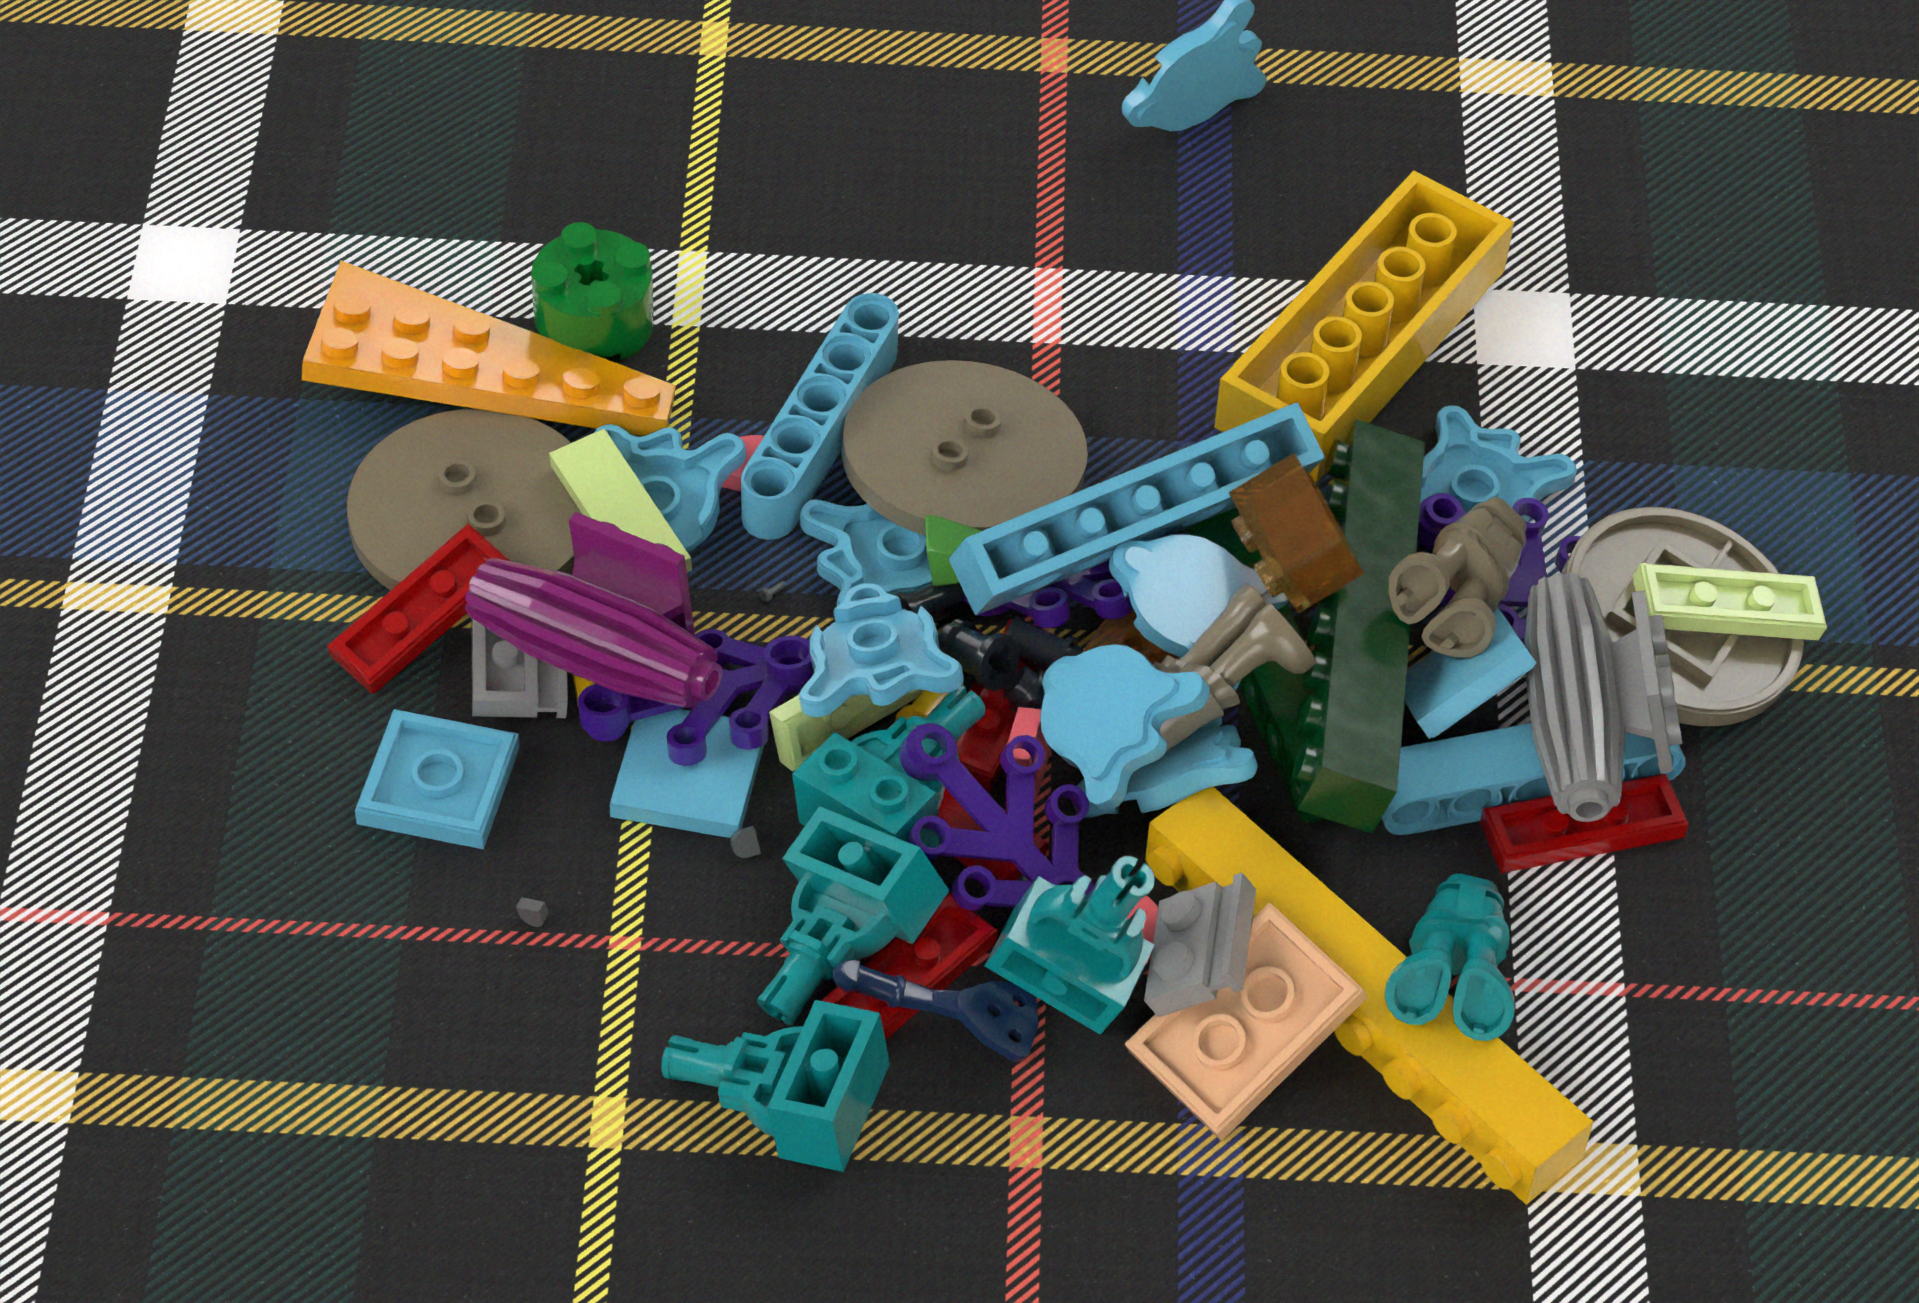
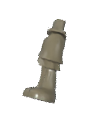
(1474, 560)
(1230, 648)

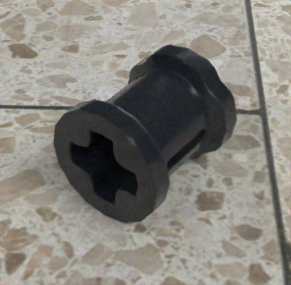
(987, 658)

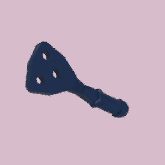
(968, 1005)

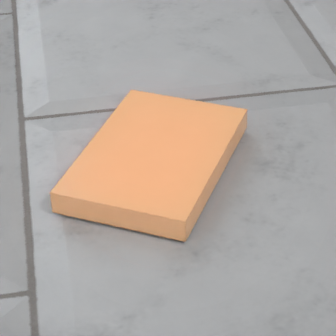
(1244, 1043)

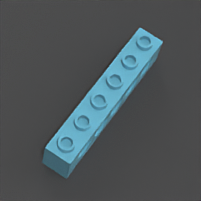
(1131, 506)

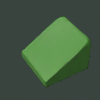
(941, 541)

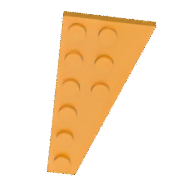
(429, 349)

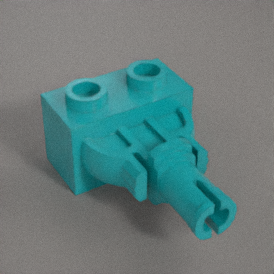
(867, 778)
(849, 903)
(1078, 946)
(798, 1083)

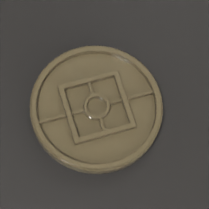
(961, 445)
(459, 472)
(1714, 675)

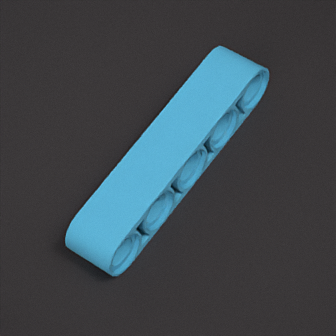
(811, 423)
(1459, 776)

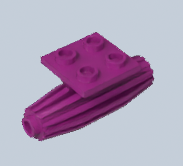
(612, 622)

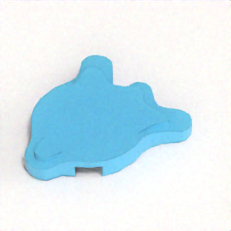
(1200, 72)
(1486, 464)
(681, 481)
(865, 548)
(1181, 587)
(875, 653)
(1107, 715)
(1199, 762)

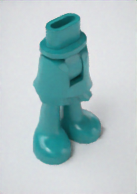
(1462, 936)

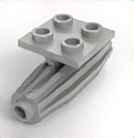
(1593, 693)

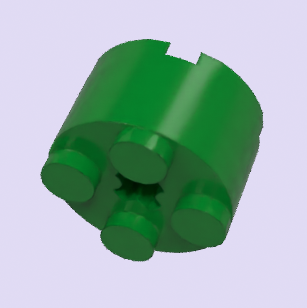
(594, 291)

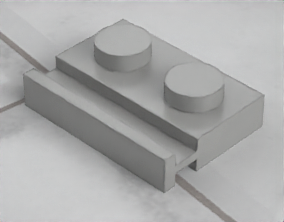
(512, 682)
(1200, 945)

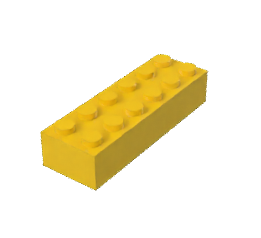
(1371, 313)

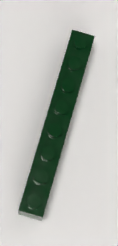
(1360, 643)

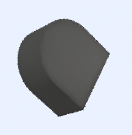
(745, 842)
(532, 911)

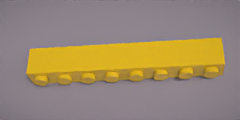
(1468, 1087)

